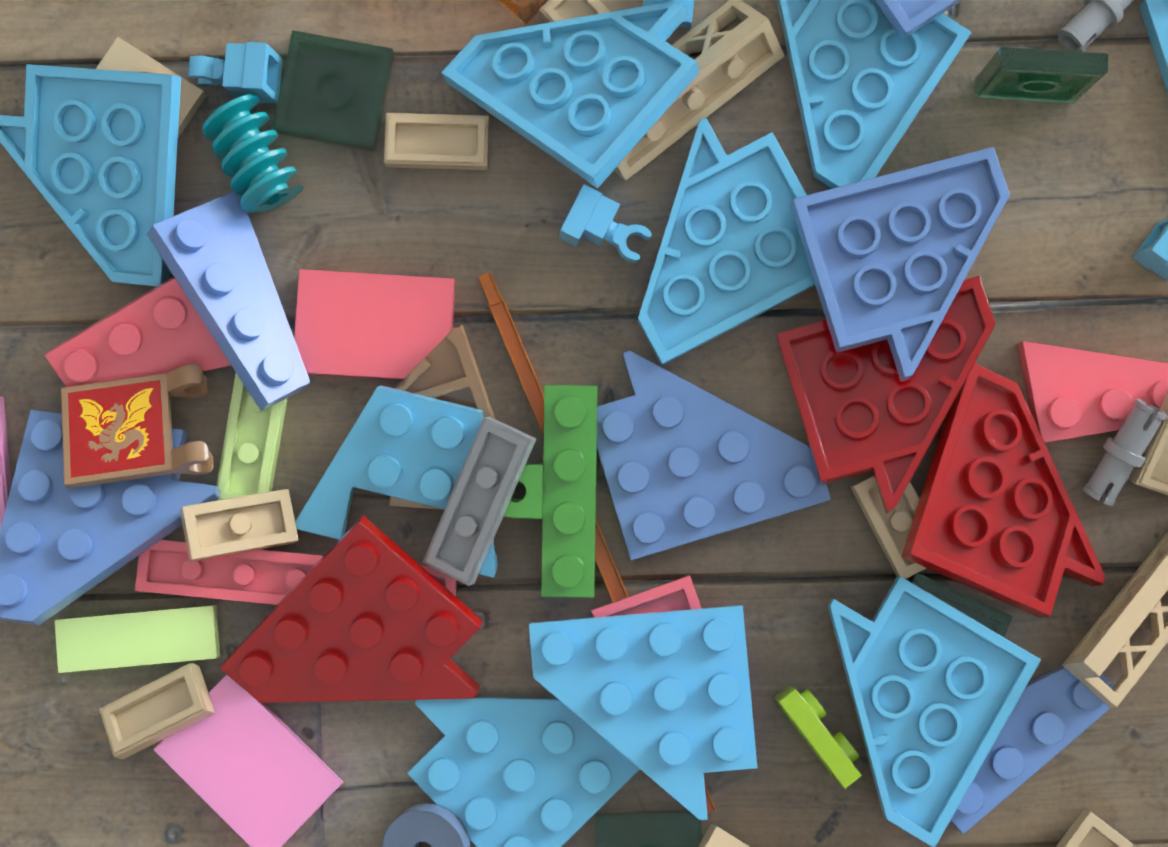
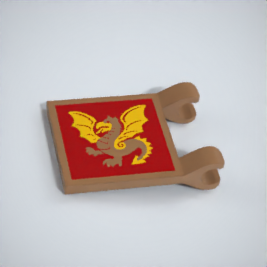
(126, 429)

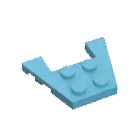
(400, 449)

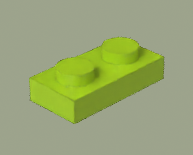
(834, 751)

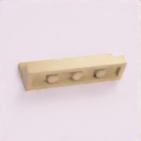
(725, 67)
(1116, 626)

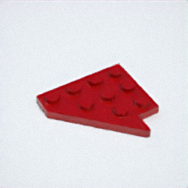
(859, 409)
(997, 503)
(359, 630)

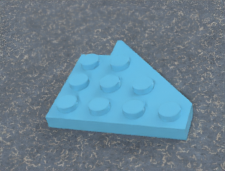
(860, 80)
(579, 83)
(102, 159)
(725, 246)
(658, 690)
(927, 700)
(518, 769)

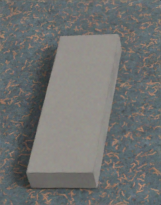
(479, 500)

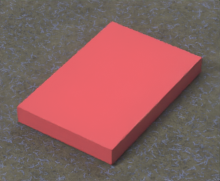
(370, 322)

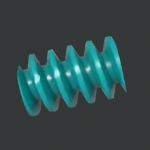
(247, 155)

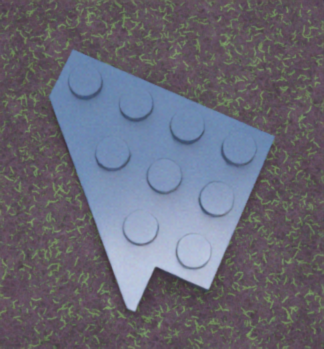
(899, 249)
(694, 464)
(70, 540)

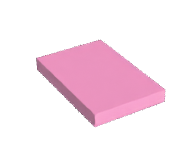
(250, 767)

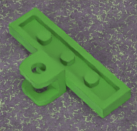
(565, 491)

